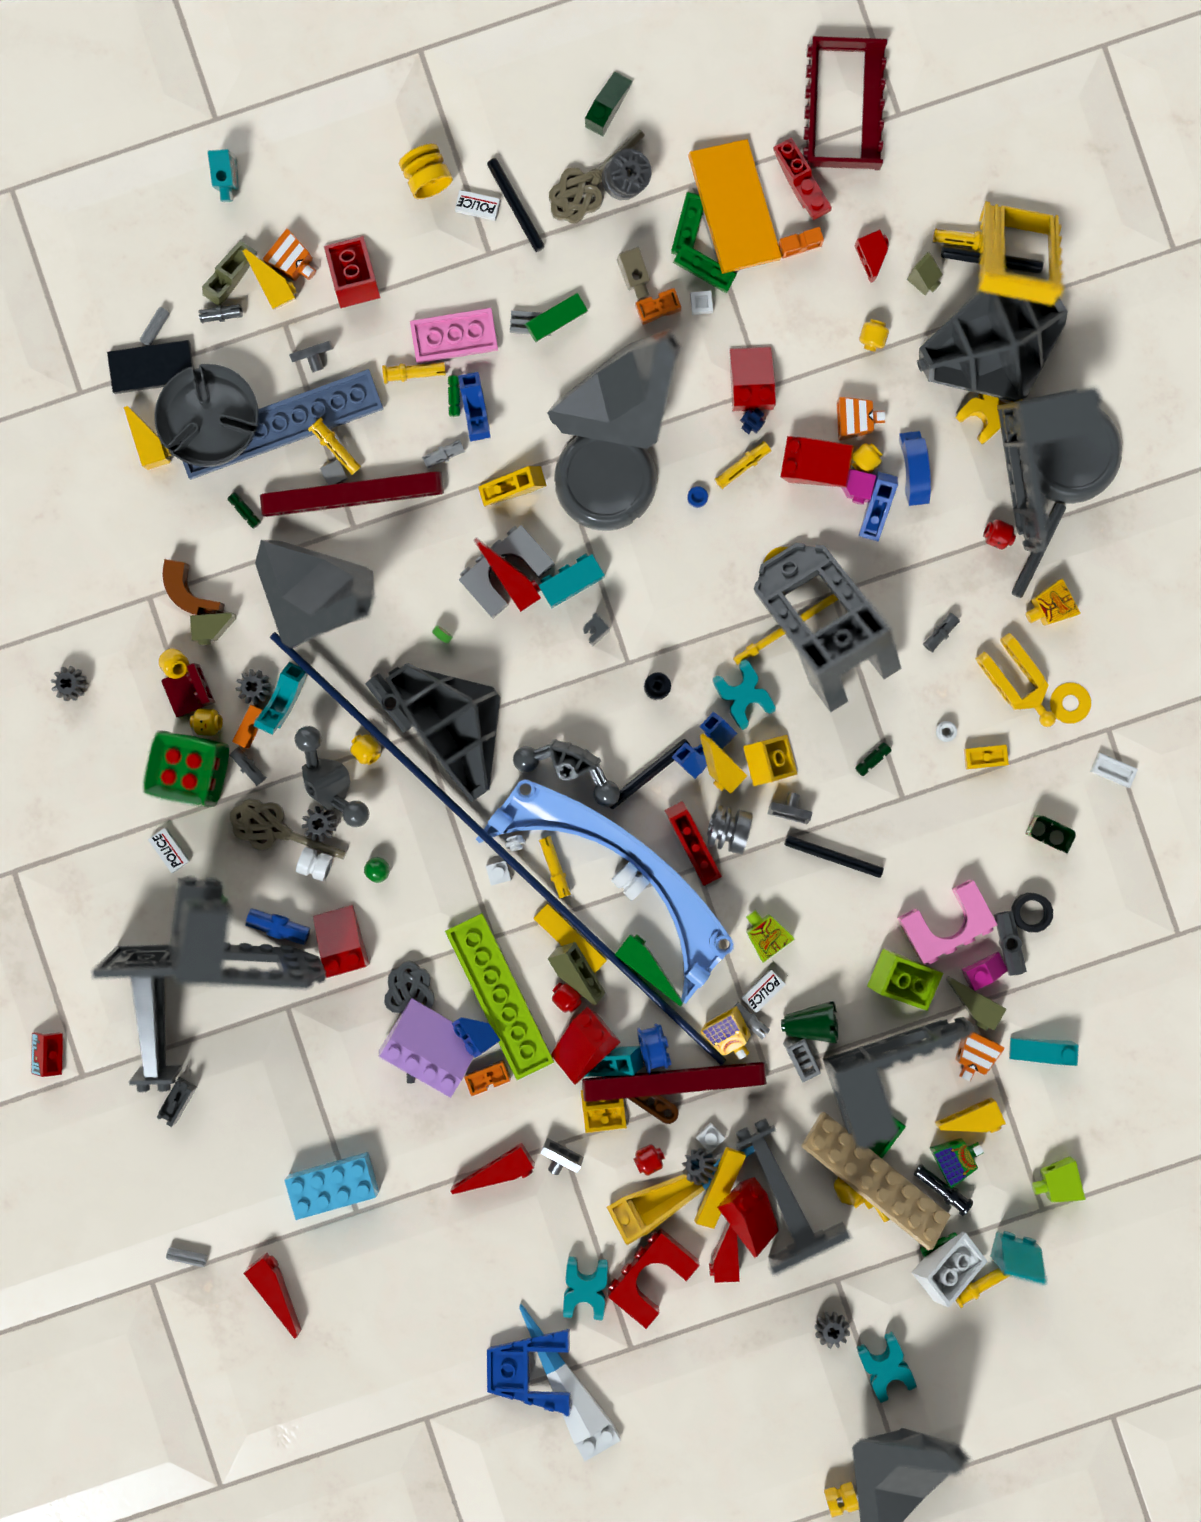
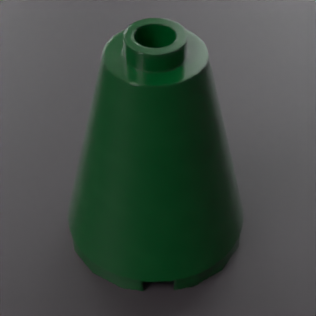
(813, 1023)

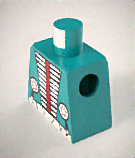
(223, 164)

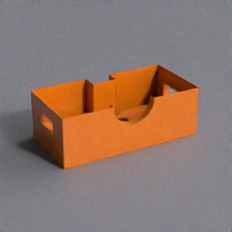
(801, 242)
(659, 307)
(247, 730)
(489, 1075)

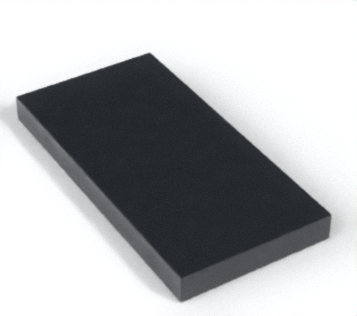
(148, 365)

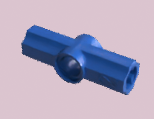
(277, 926)

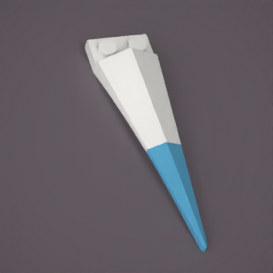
(588, 1423)

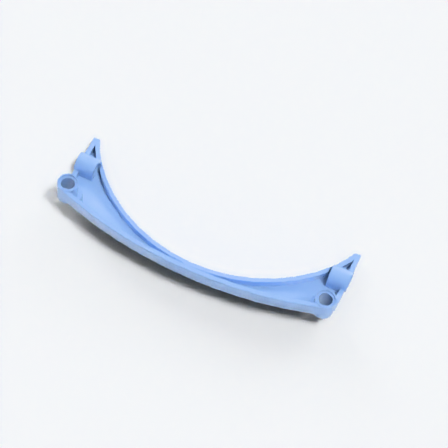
(694, 921)

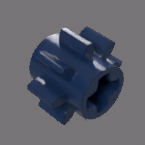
(752, 421)

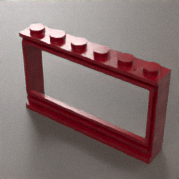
(872, 101)

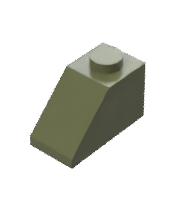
(926, 275)
(210, 627)

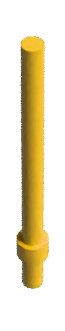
(753, 649)

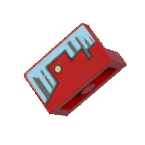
(47, 1054)

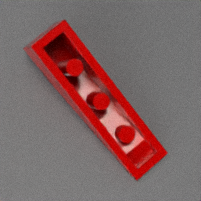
(515, 582)
(693, 843)
(502, 1169)
(269, 1283)

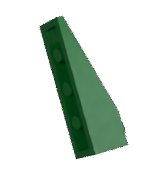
(641, 960)

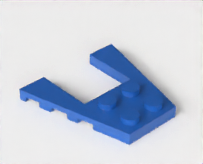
(510, 1371)

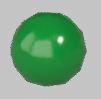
(377, 869)

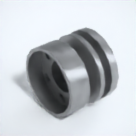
(615, 176)
(729, 829)

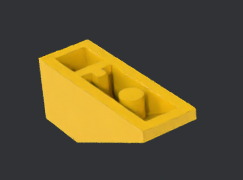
(273, 284)
(147, 442)
(512, 485)
(721, 767)
(977, 1118)

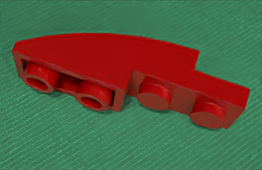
(801, 180)

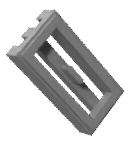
(523, 314)

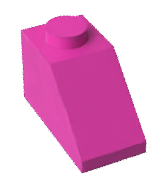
(859, 486)
(984, 971)

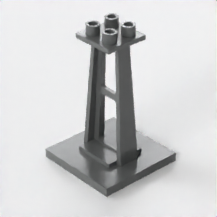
(147, 970)
(806, 1242)

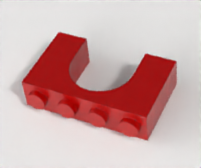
(662, 1250)

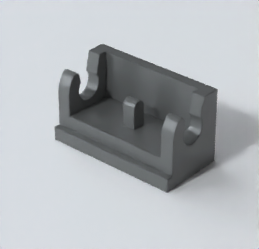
(598, 626)
(176, 1101)

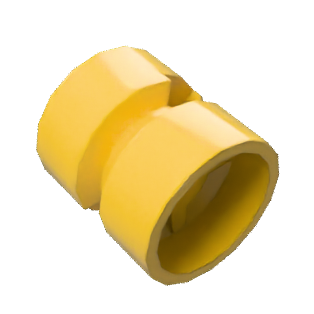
(849, 1499)

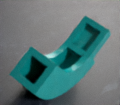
(282, 700)

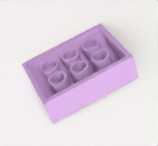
(427, 1048)

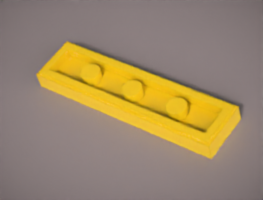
(566, 934)
(720, 1187)

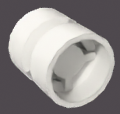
(314, 864)
(630, 881)

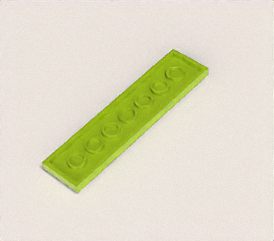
(499, 996)

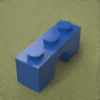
(693, 758)

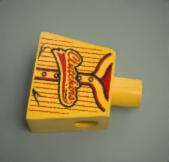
(1053, 604)

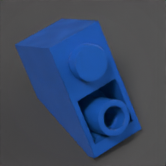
(476, 1035)

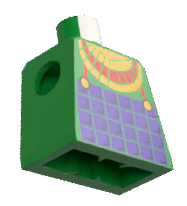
(956, 1159)

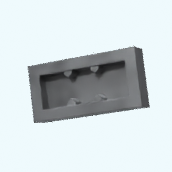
(312, 354)
(790, 810)
(561, 1157)

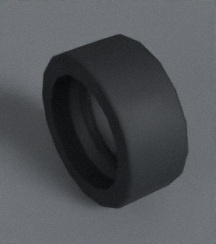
(1048, 912)

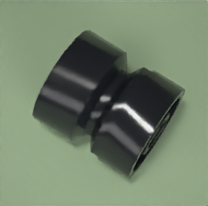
(657, 686)

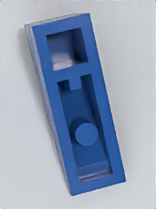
(878, 506)

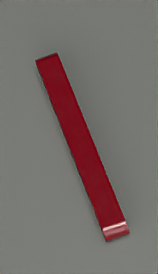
(351, 494)
(674, 1081)

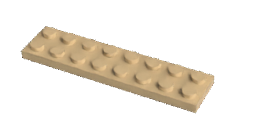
(876, 1181)

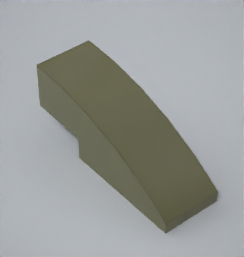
(227, 274)

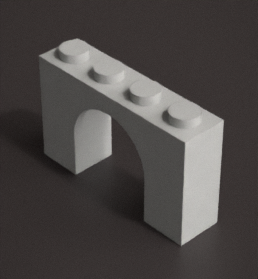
(517, 544)

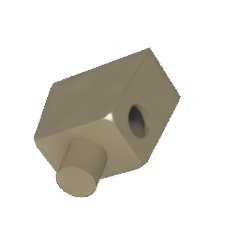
(630, 263)

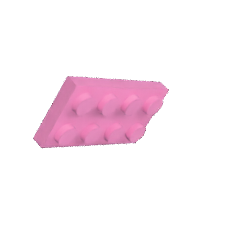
(454, 335)

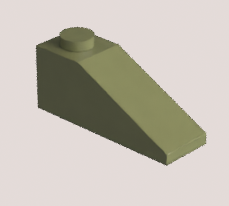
(575, 971)
(980, 1008)

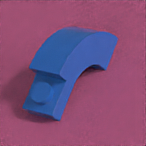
(474, 406)

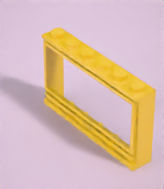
(992, 258)

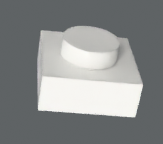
(701, 302)
(498, 872)
(710, 1137)

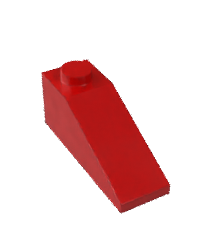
(725, 1258)

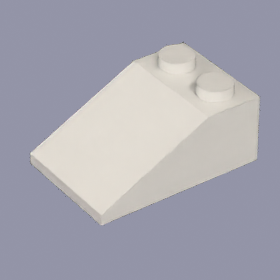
(950, 1269)

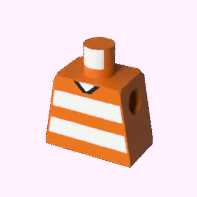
(289, 257)
(856, 417)
(977, 1054)

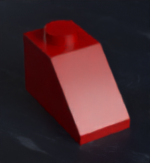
(872, 252)

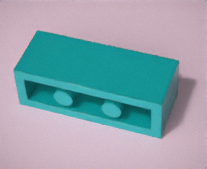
(571, 580)

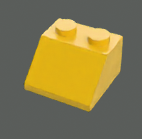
(770, 760)

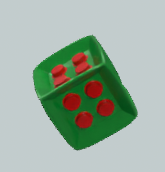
(186, 769)

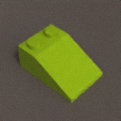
(904, 980)

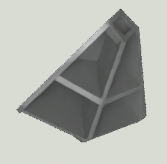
(994, 345)
(623, 396)
(311, 590)
(453, 721)
(900, 1471)

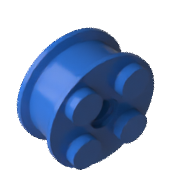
(653, 1047)

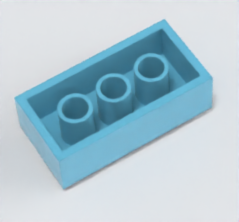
(331, 1186)

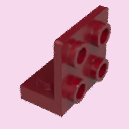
(188, 692)

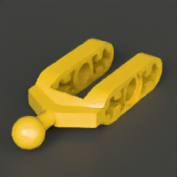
(1030, 670)

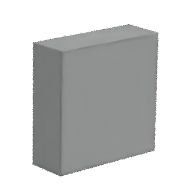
(334, 473)

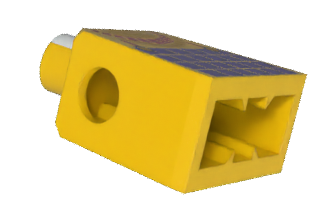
(728, 1033)

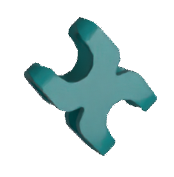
(744, 694)
(585, 1288)
(886, 1367)

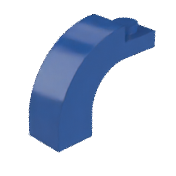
(917, 468)

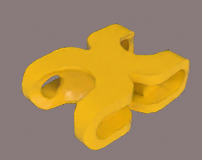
(986, 409)

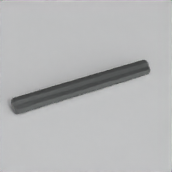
(1035, 558)

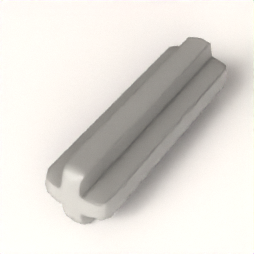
(154, 326)
(186, 1257)

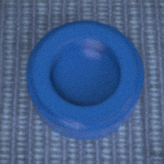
(697, 497)

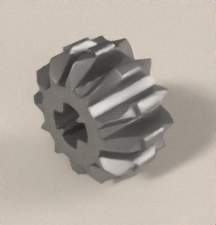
(61, 683)
(251, 695)
(319, 832)
(705, 1161)
(824, 1333)

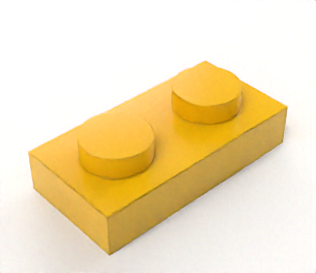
(986, 757)

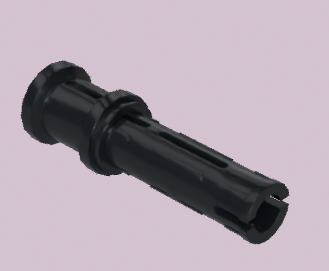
(950, 1195)

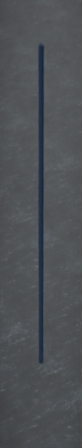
(499, 849)

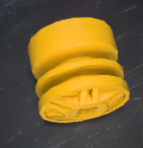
(425, 171)

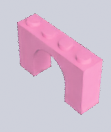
(976, 921)

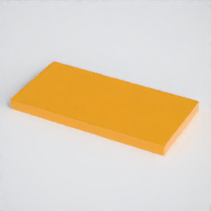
(734, 206)

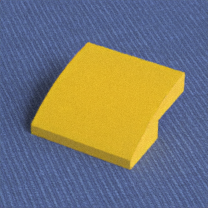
(603, 1115)

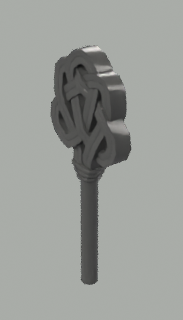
(414, 978)

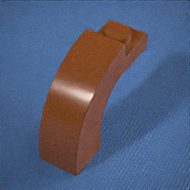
(176, 585)

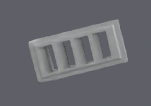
(795, 1046)

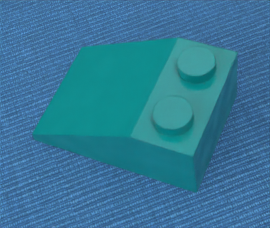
(1019, 1257)

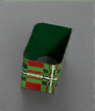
(1069, 834)

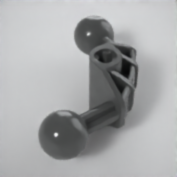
(569, 763)
(328, 779)

